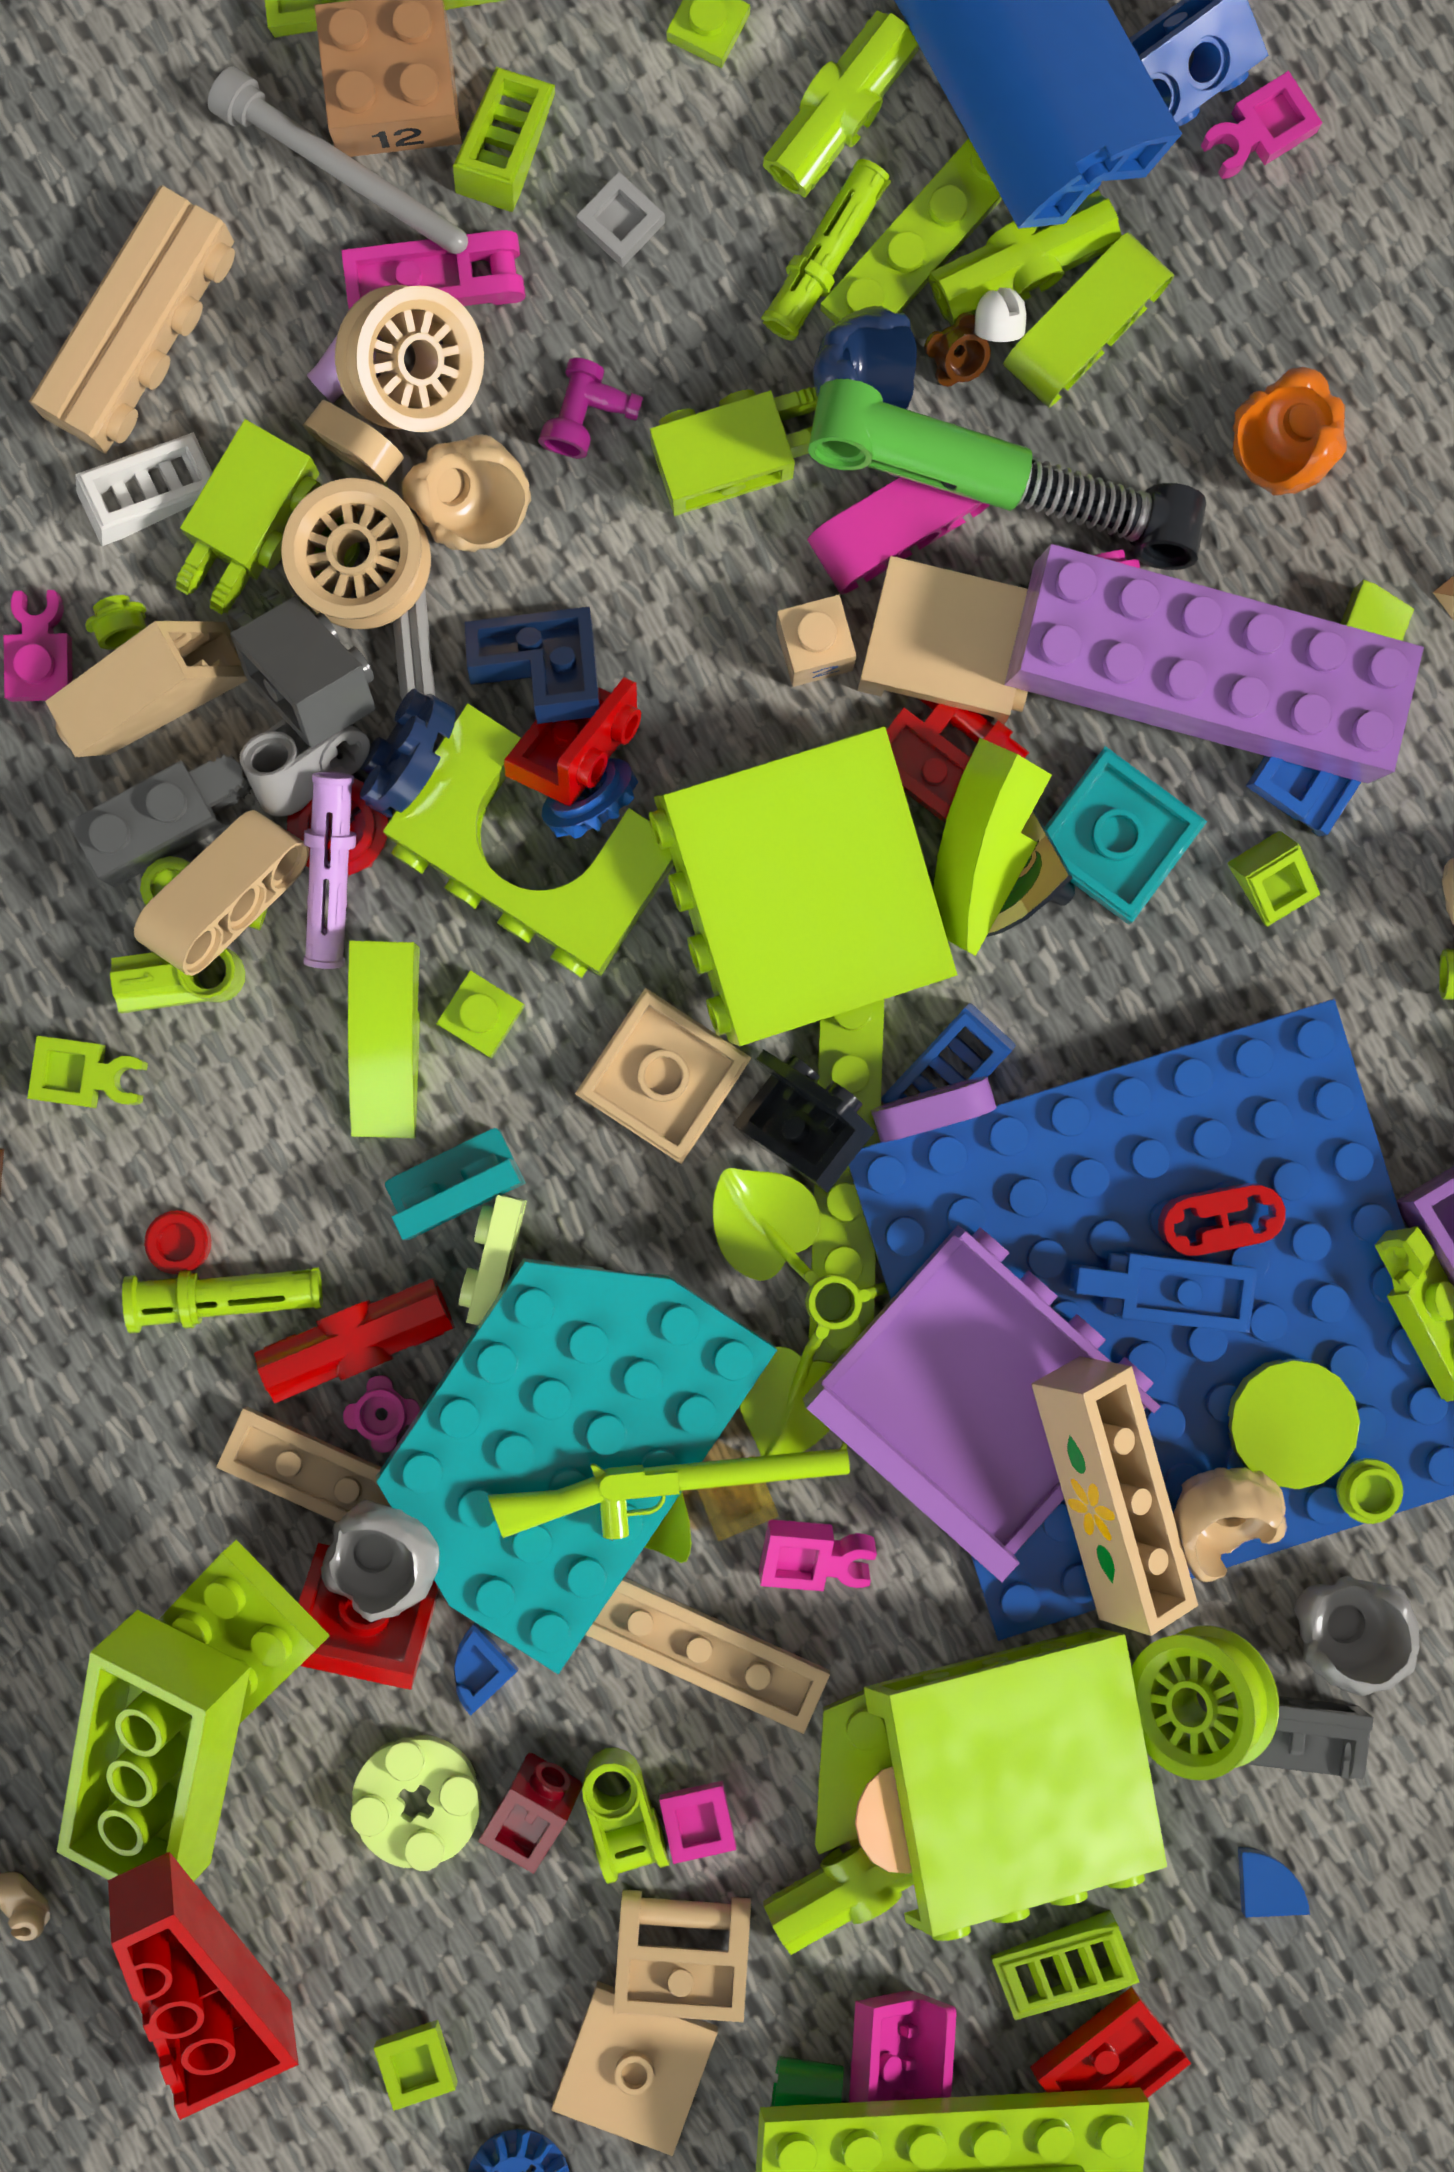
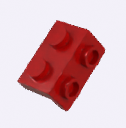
(573, 754)

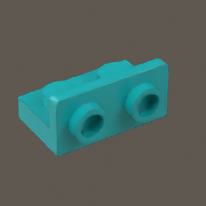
(453, 1183)

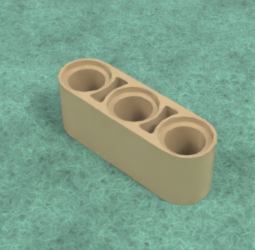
(221, 892)

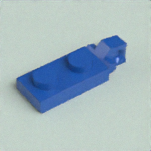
(1171, 1290)

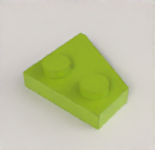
(851, 1755)

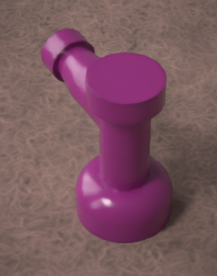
(585, 388)

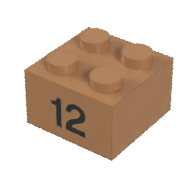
(388, 75)

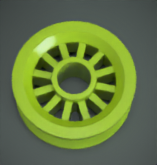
(1237, 1694)

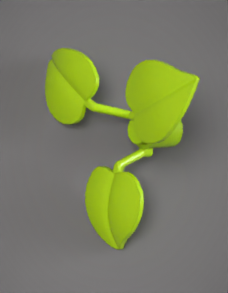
(760, 1226)

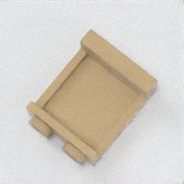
(945, 639)

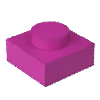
(697, 1822)

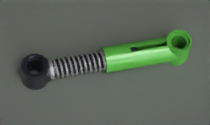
(860, 430)

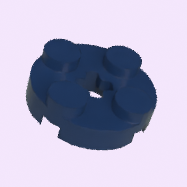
(405, 760)

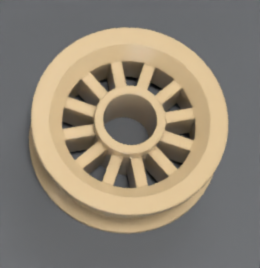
(432, 319)
(304, 534)

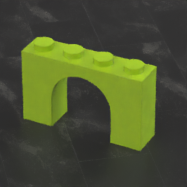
(581, 918)

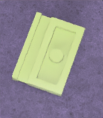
(498, 1231)

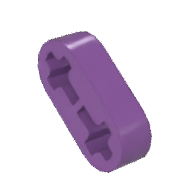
(934, 1109)

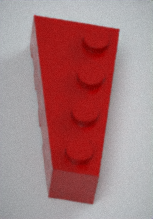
(198, 1988)

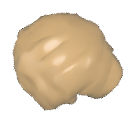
(468, 493)
(1222, 1512)

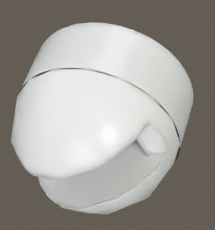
(1000, 316)

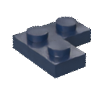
(544, 646)

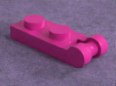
(432, 266)

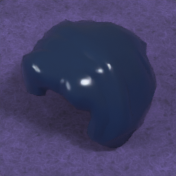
(872, 349)

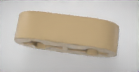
(353, 441)

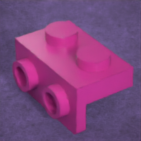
(902, 2048)

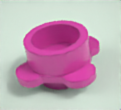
(363, 1414)

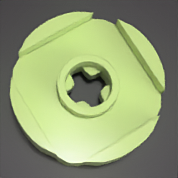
(453, 1794)

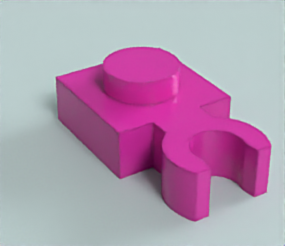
(1267, 122)
(37, 660)
(806, 1554)

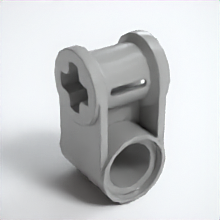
(283, 764)

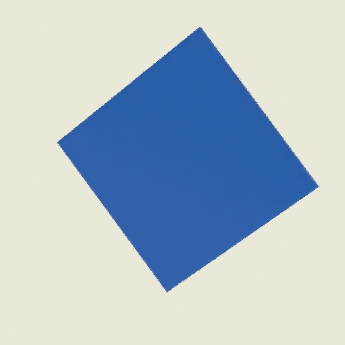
(1087, 1177)

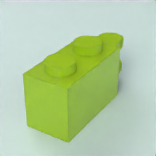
(730, 447)
(244, 512)

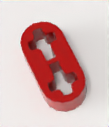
(1224, 1234)

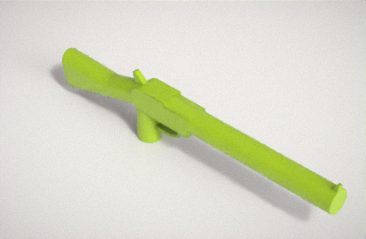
(614, 1485)

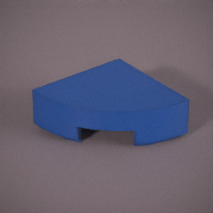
(480, 1668)
(1268, 1886)

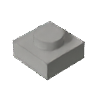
(620, 219)

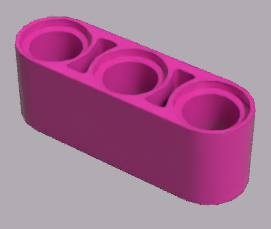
(887, 525)

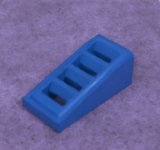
(981, 1028)

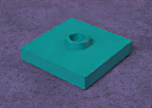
(1121, 834)

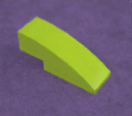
(984, 842)
(383, 1038)

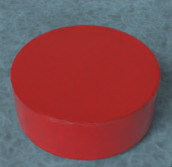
(177, 1242)

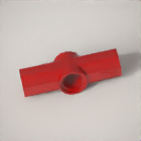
(353, 1340)

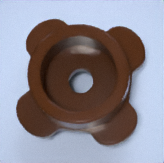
(967, 361)

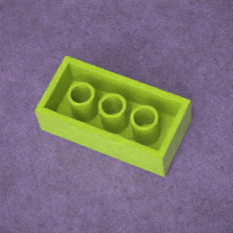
(151, 1750)

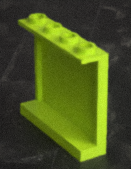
(803, 887)
(1020, 1780)

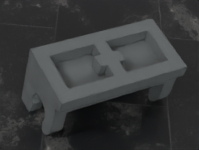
(1319, 1738)

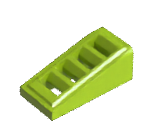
(489, 175)
(1055, 1944)

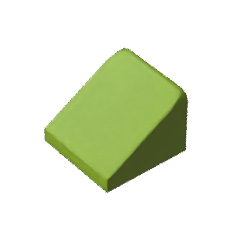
(1377, 611)
(1275, 877)

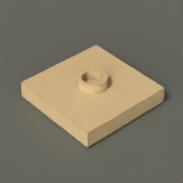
(663, 1075)
(634, 2072)

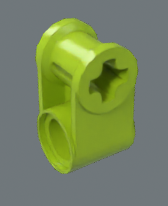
(624, 1825)

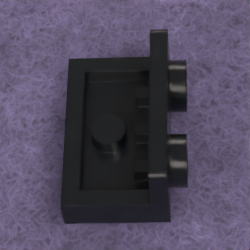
(803, 1122)

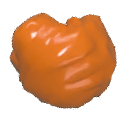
(1290, 432)

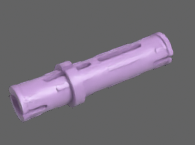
(331, 795)

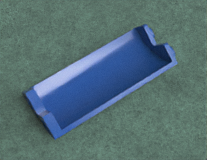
(1045, 97)

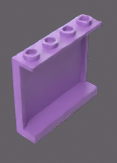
(947, 1398)

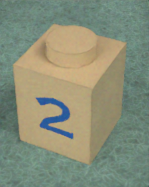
(815, 640)

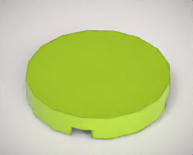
(1293, 1422)

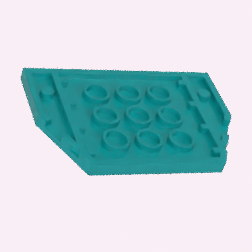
(550, 1381)

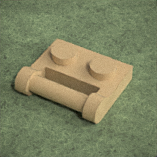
(682, 1979)

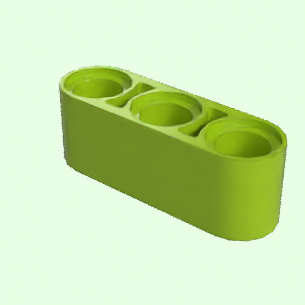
(1088, 317)

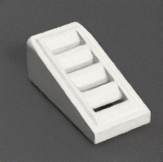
(135, 517)

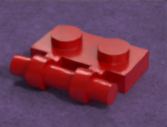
(930, 763)

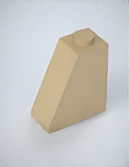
(146, 685)

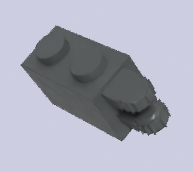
(302, 667)
(158, 817)

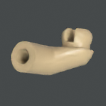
(23, 1905)

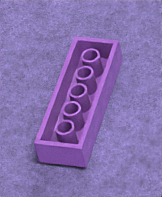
(1213, 665)

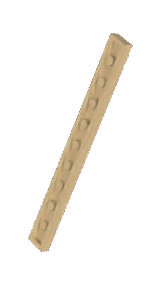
(631, 1621)

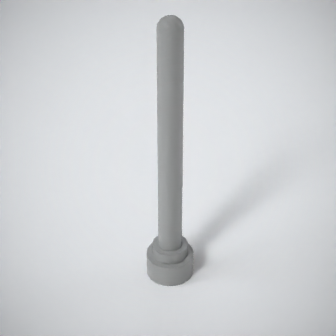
(239, 101)

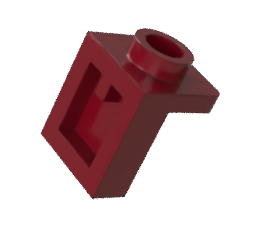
(531, 1812)

